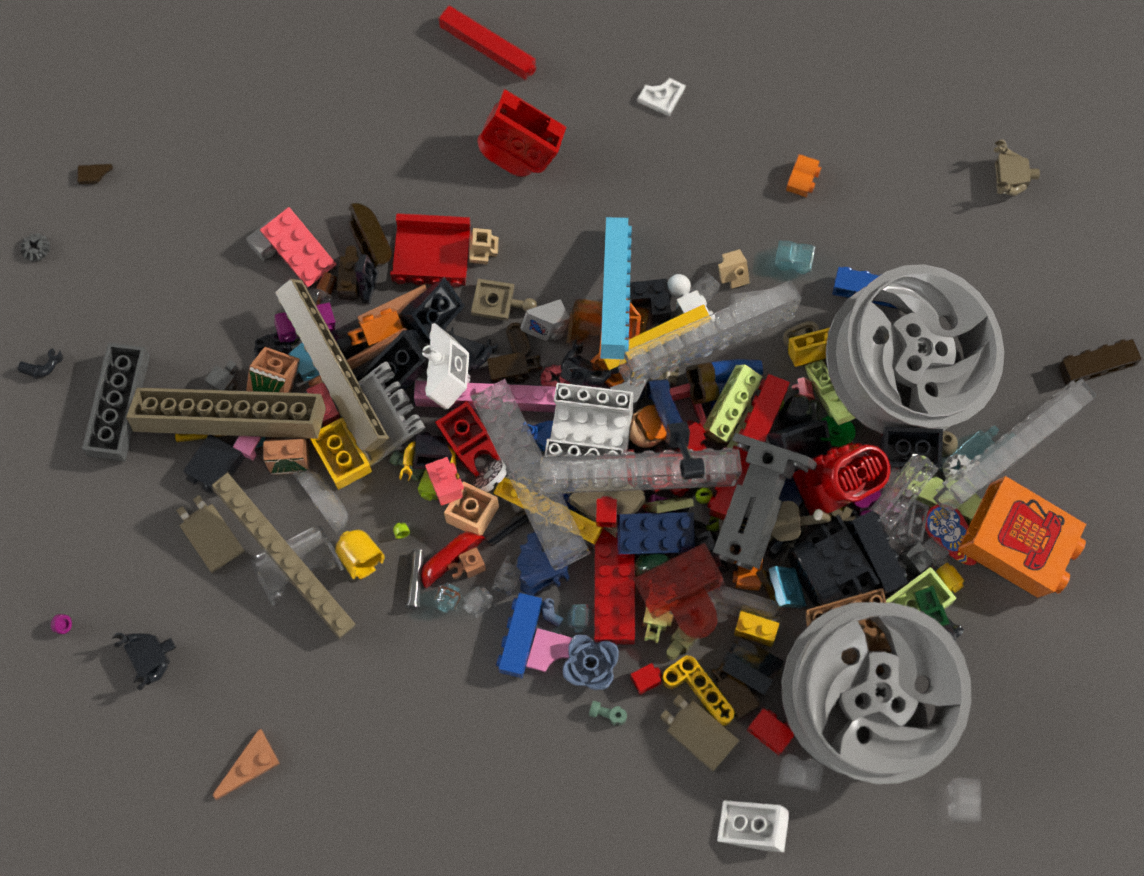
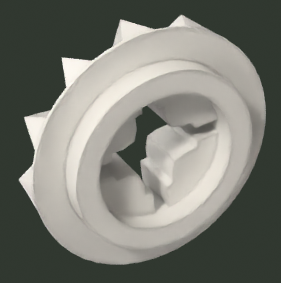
(951, 462)

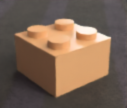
(473, 510)

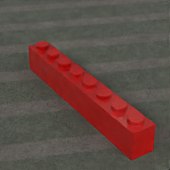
(758, 426)

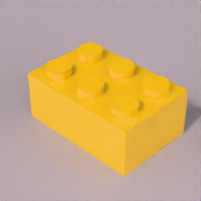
(341, 454)

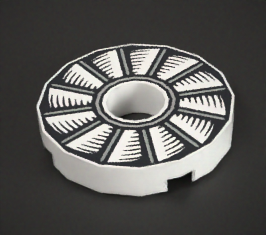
(490, 475)

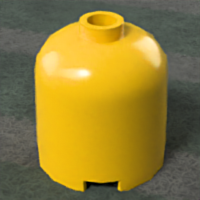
(358, 553)

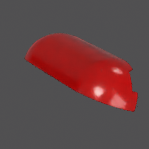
(439, 563)

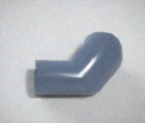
(548, 612)

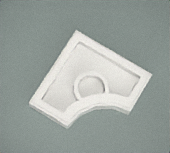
(662, 97)

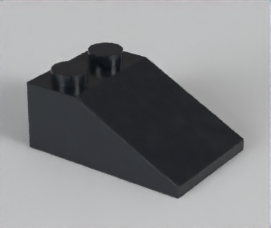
(435, 305)

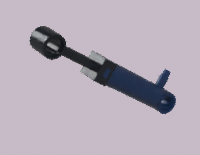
(676, 430)

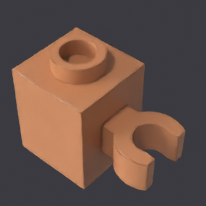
(470, 563)

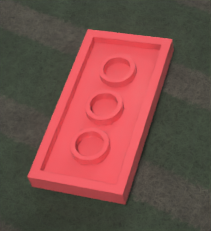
(298, 247)

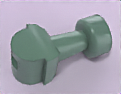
(397, 459)
(616, 715)

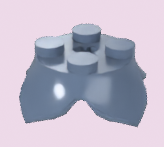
(602, 653)

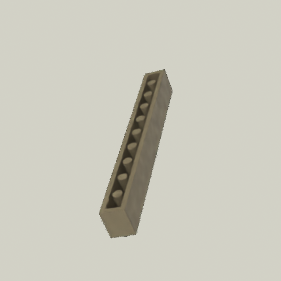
(331, 365)
(283, 556)

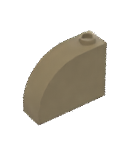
(627, 503)

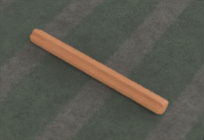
(363, 356)

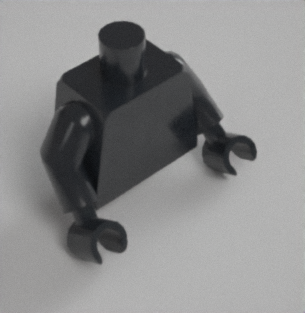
(477, 353)
(582, 371)
(146, 655)

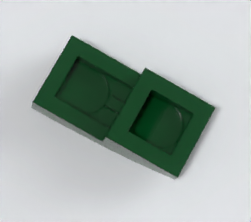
(930, 605)

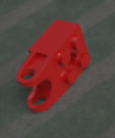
(472, 441)

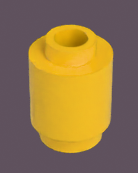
(950, 577)

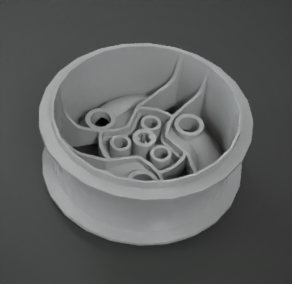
(867, 371)
(818, 677)

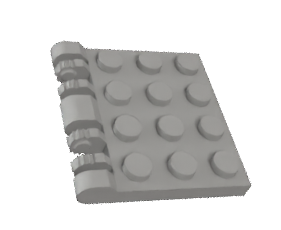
(388, 412)

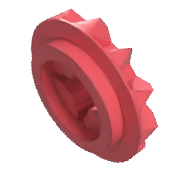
(546, 377)

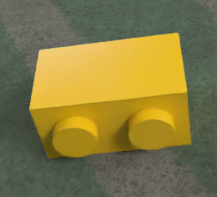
(756, 629)

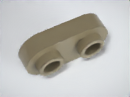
(799, 330)

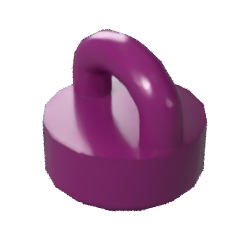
(61, 624)

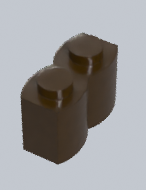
(702, 383)

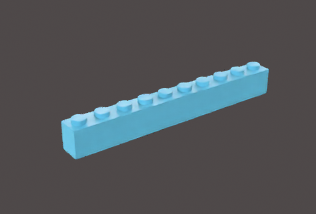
(615, 290)

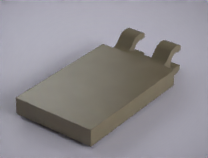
(210, 535)
(699, 733)

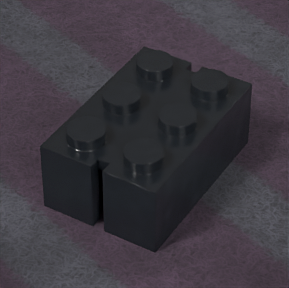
(802, 437)

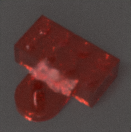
(683, 588)

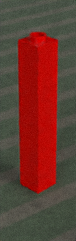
(487, 43)

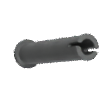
(415, 579)

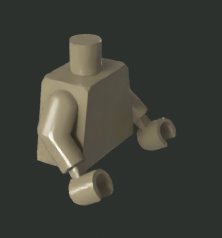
(1012, 171)

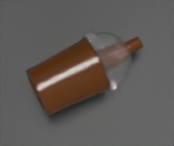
(325, 288)

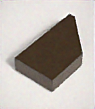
(92, 173)
(764, 577)

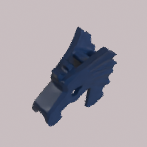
(536, 568)

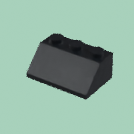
(903, 442)

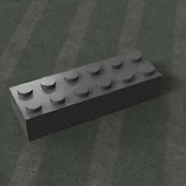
(120, 376)

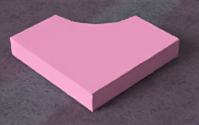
(546, 649)

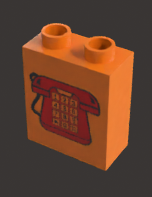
(1023, 538)

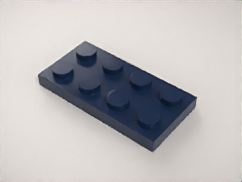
(655, 533)

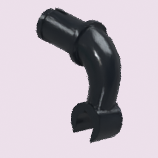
(39, 371)

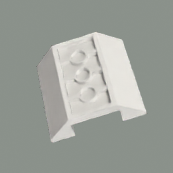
(590, 421)

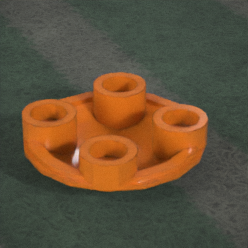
(651, 423)

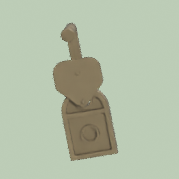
(789, 522)

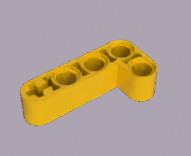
(701, 692)

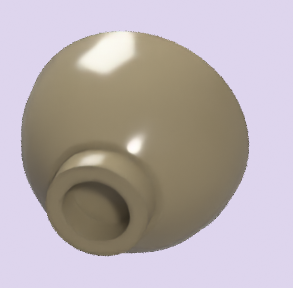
(950, 444)

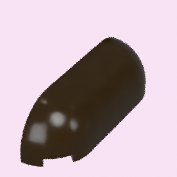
(369, 234)

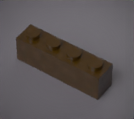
(1100, 361)

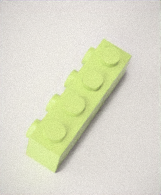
(732, 403)

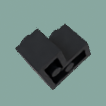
(652, 294)

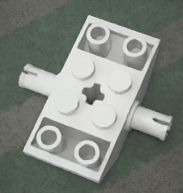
(446, 368)

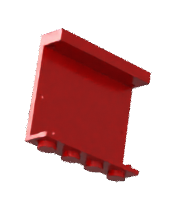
(431, 249)

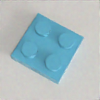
(787, 587)

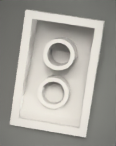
(754, 825)

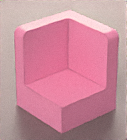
(246, 445)

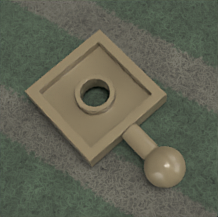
(500, 309)

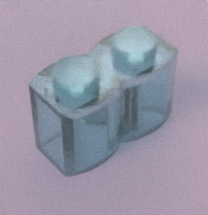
(794, 256)

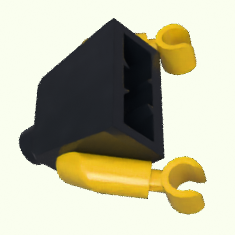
(425, 451)

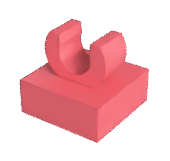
(805, 388)

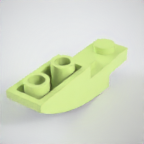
(821, 382)

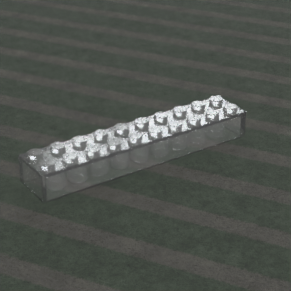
(709, 334)
(1013, 446)
(521, 458)
(634, 471)

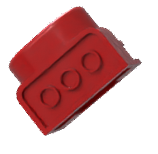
(520, 136)
(843, 477)

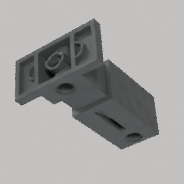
(757, 501)

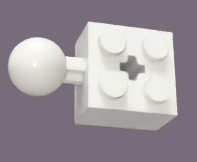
(679, 288)

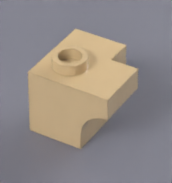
(482, 246)
(734, 269)

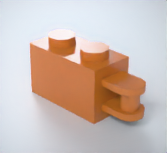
(376, 327)

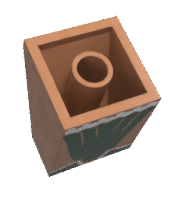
(272, 372)
(286, 455)

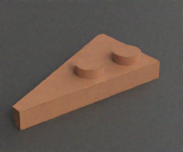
(253, 762)

